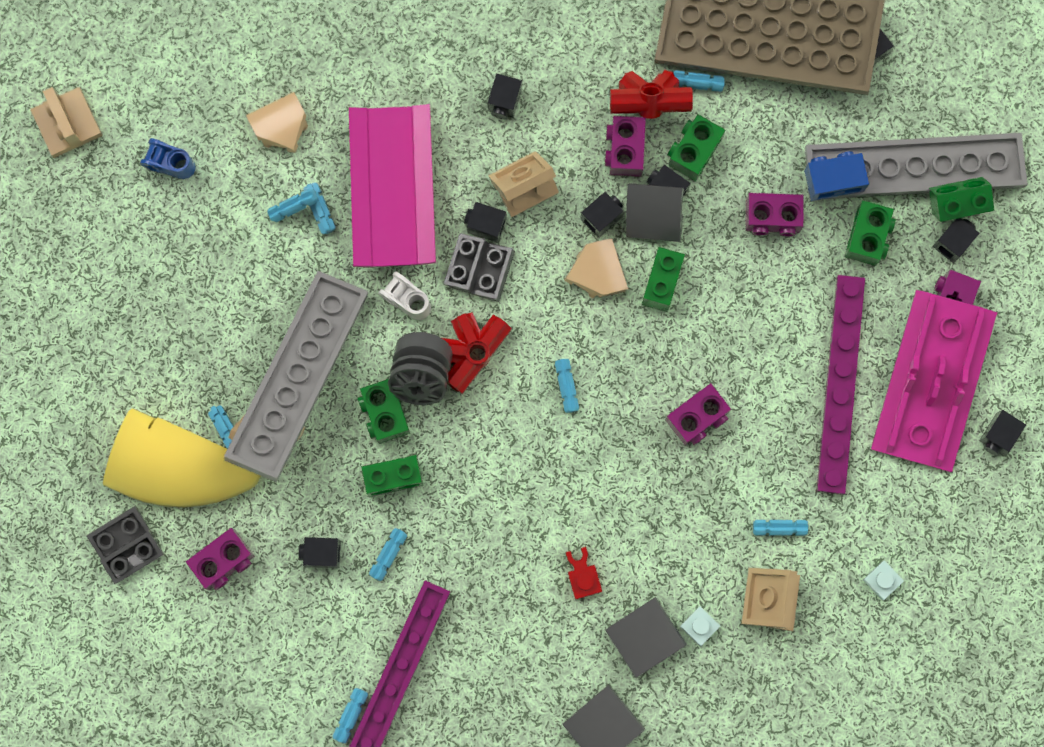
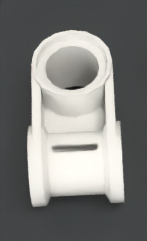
(402, 294)

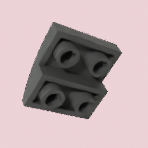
(654, 212)
(479, 267)
(125, 544)
(645, 637)
(604, 722)

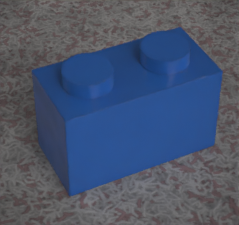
(836, 176)

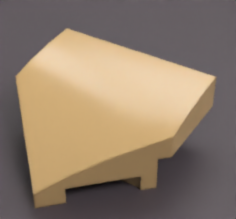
(279, 123)
(598, 270)

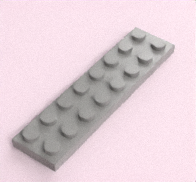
(923, 163)
(296, 377)

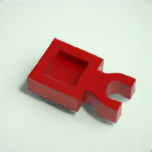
(583, 578)

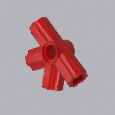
(650, 98)
(472, 338)

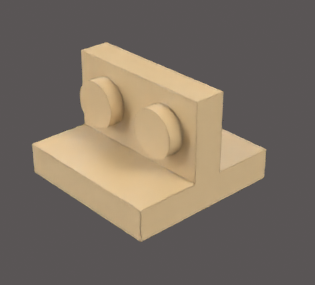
(65, 121)
(525, 183)
(771, 598)

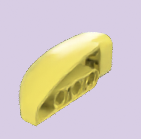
(171, 465)

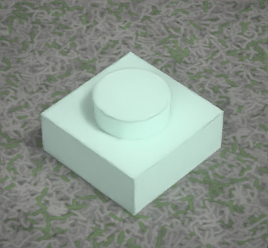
(883, 580)
(700, 626)

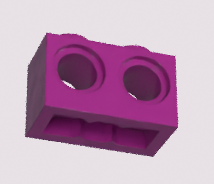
(629, 146)
(773, 206)
(694, 410)
(217, 553)

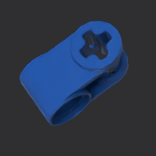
(164, 157)

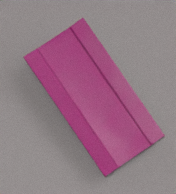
(392, 186)
(934, 380)

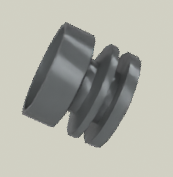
(420, 368)

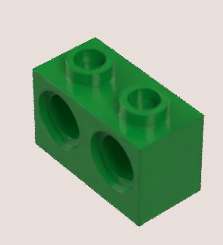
(700, 149)
(961, 199)
(865, 232)
(663, 279)
(389, 409)
(392, 476)

